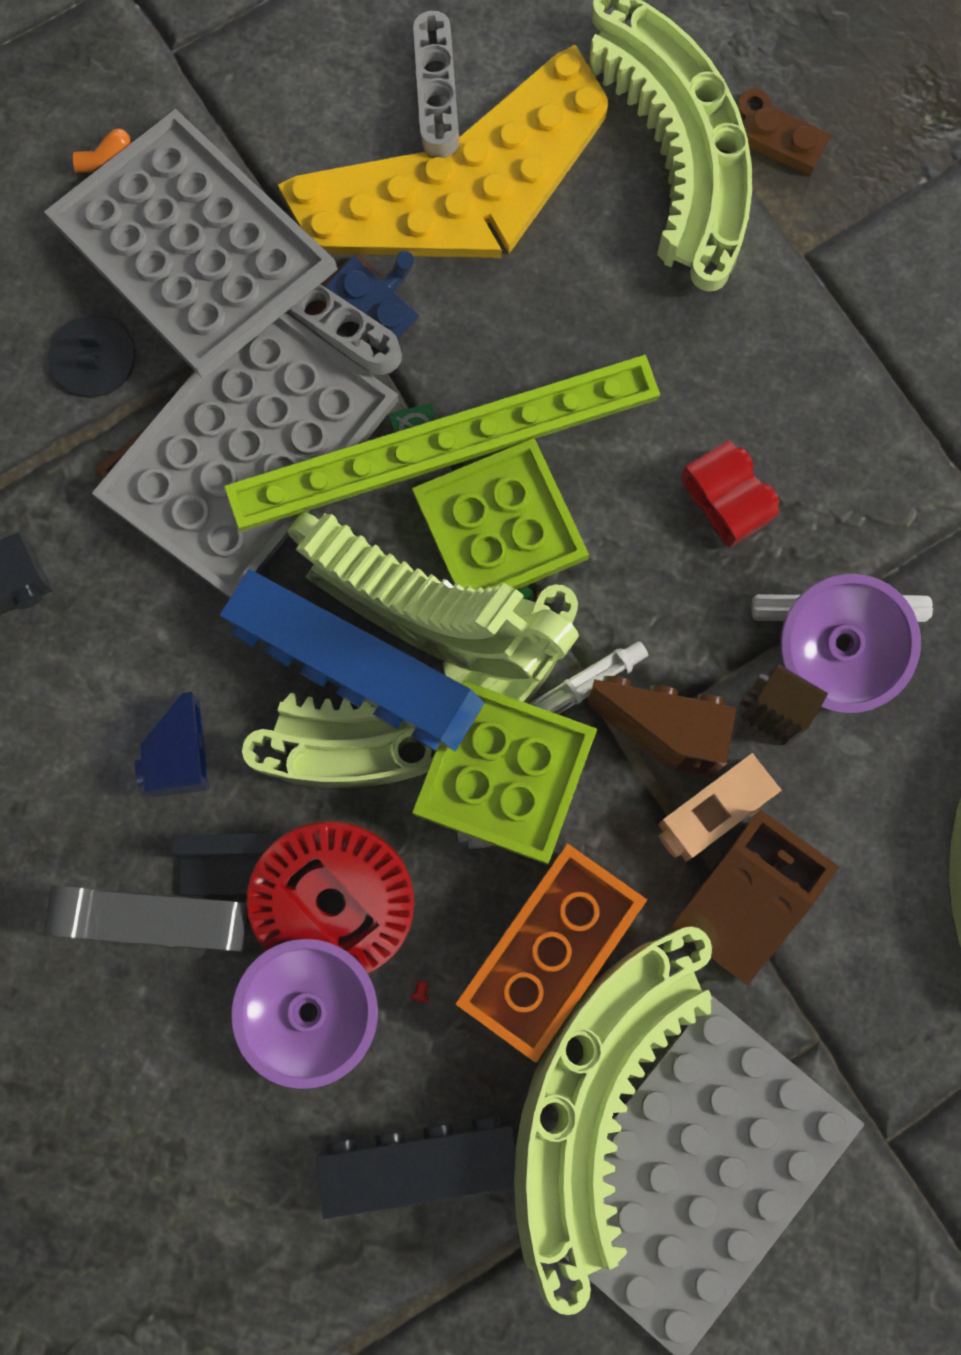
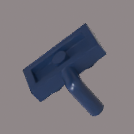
(377, 296)

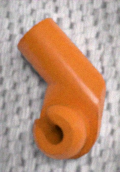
(109, 147)

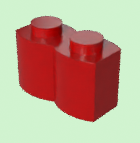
(730, 493)

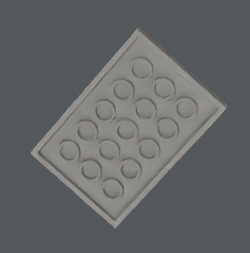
(191, 242)
(258, 412)
(712, 1173)

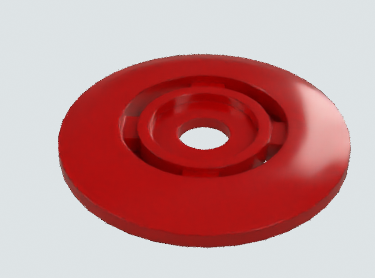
(352, 862)

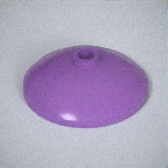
(881, 636)
(270, 1020)

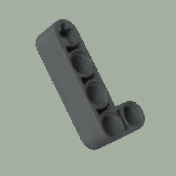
(145, 919)

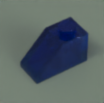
(175, 752)

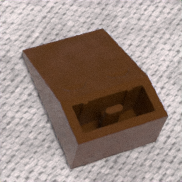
(671, 728)
(756, 895)

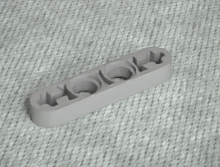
(436, 83)
(355, 346)

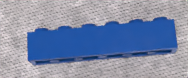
(353, 660)

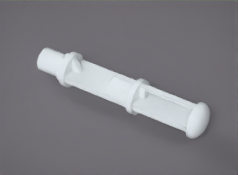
(579, 686)

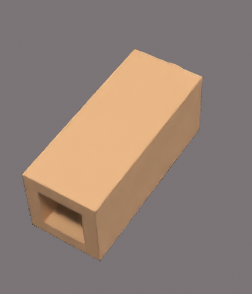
(717, 808)

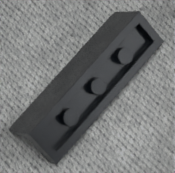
(224, 862)

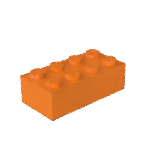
(551, 952)

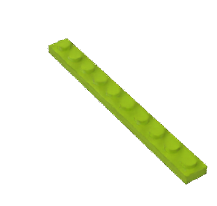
(440, 443)

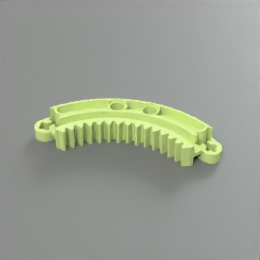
(669, 79)
(444, 620)
(358, 748)
(563, 1169)

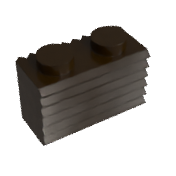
(782, 704)

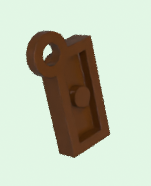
(781, 134)

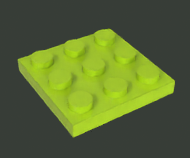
(501, 520)
(508, 776)

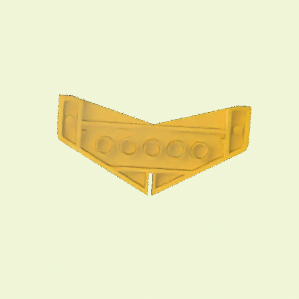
(443, 205)

